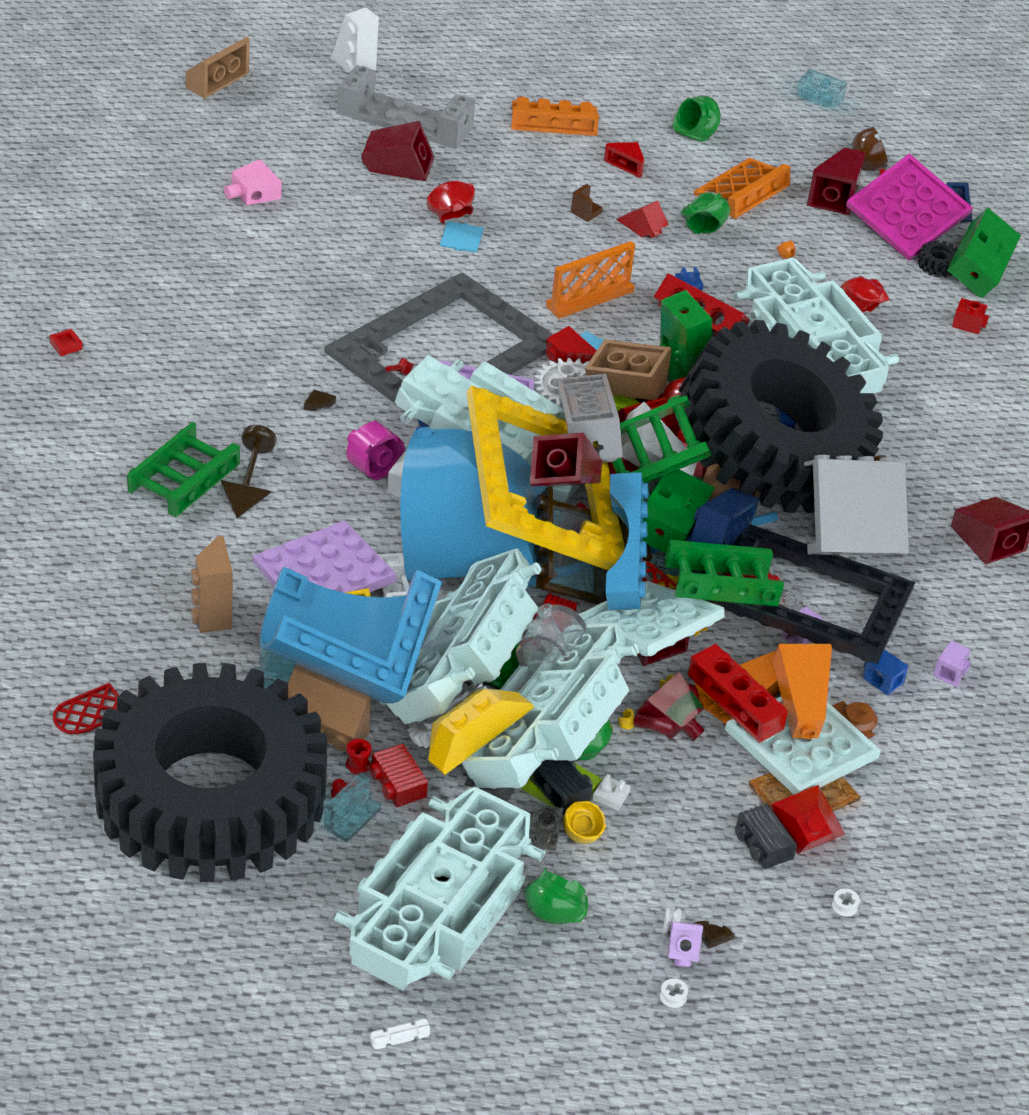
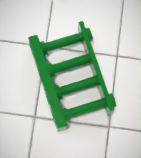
(671, 459)
(190, 487)
(723, 559)

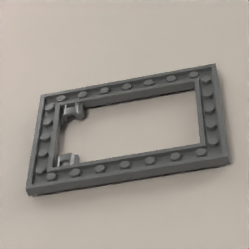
(354, 351)

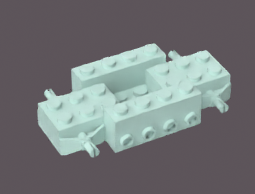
(790, 296)
(439, 399)
(470, 634)
(569, 709)
(415, 921)

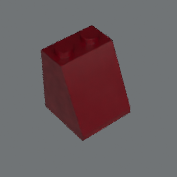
(399, 151)
(836, 181)
(564, 461)
(993, 528)

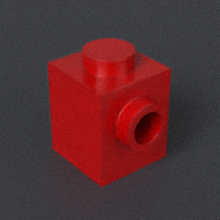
(970, 316)

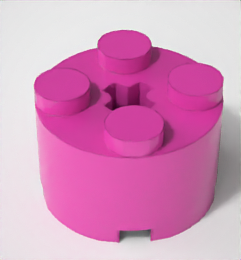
(374, 449)

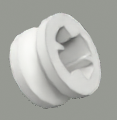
(845, 910)
(670, 916)
(677, 1000)

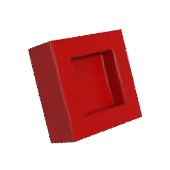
(65, 342)

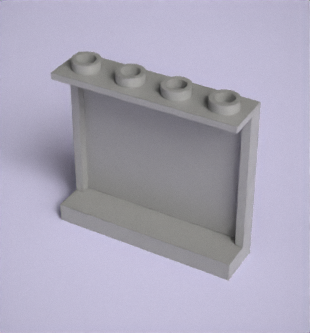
(859, 506)

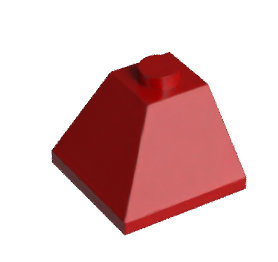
(808, 818)

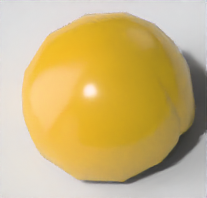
(584, 822)

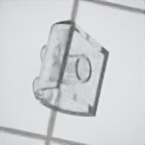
(551, 636)

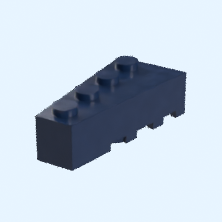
(724, 517)

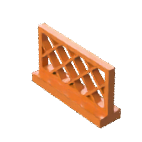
(748, 194)
(595, 291)

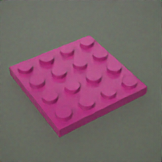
(909, 206)

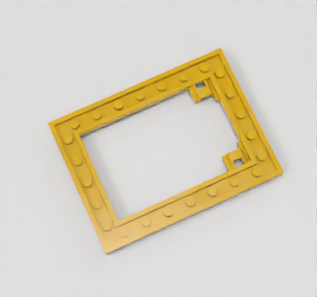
(598, 541)

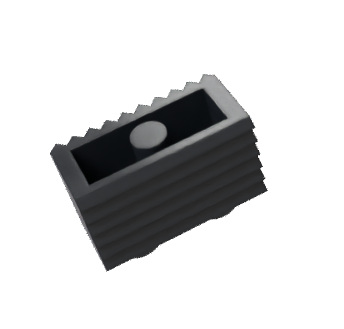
(562, 783)
(765, 836)

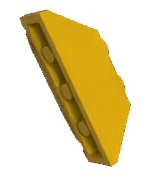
(473, 725)

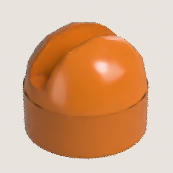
(786, 249)

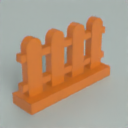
(554, 118)

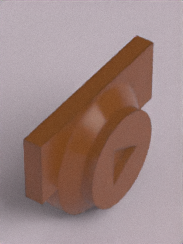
(859, 715)

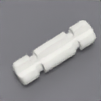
(399, 1034)

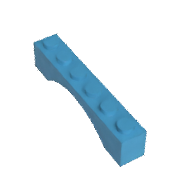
(624, 579)

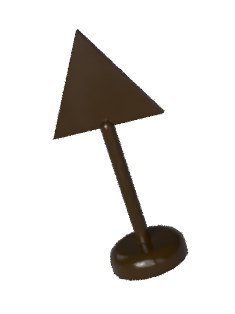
(243, 497)

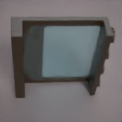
(561, 572)

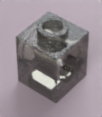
(545, 826)

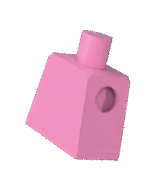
(254, 184)

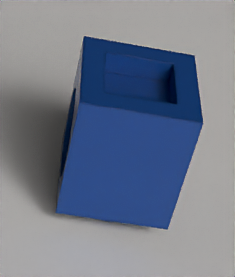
(887, 674)

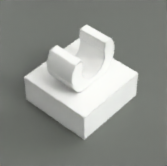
(611, 792)

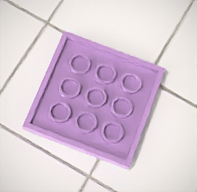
(329, 558)

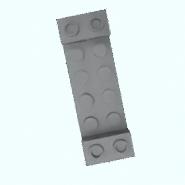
(445, 127)
(592, 410)

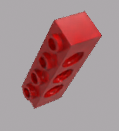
(715, 308)
(737, 693)

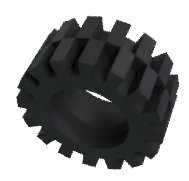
(936, 258)

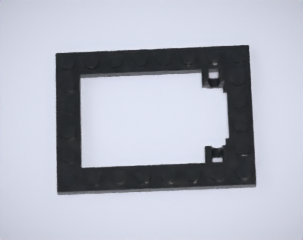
(881, 624)

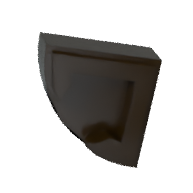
(319, 400)
(714, 934)

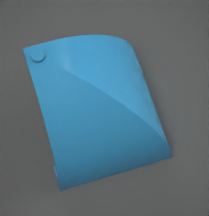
(444, 507)
(350, 637)

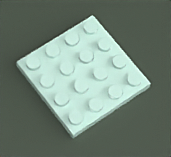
(660, 620)
(814, 761)

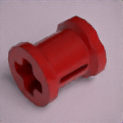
(358, 753)

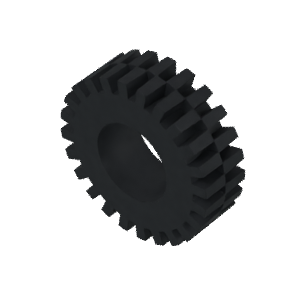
(800, 381)
(210, 824)

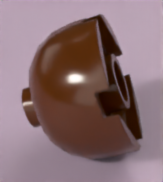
(875, 152)

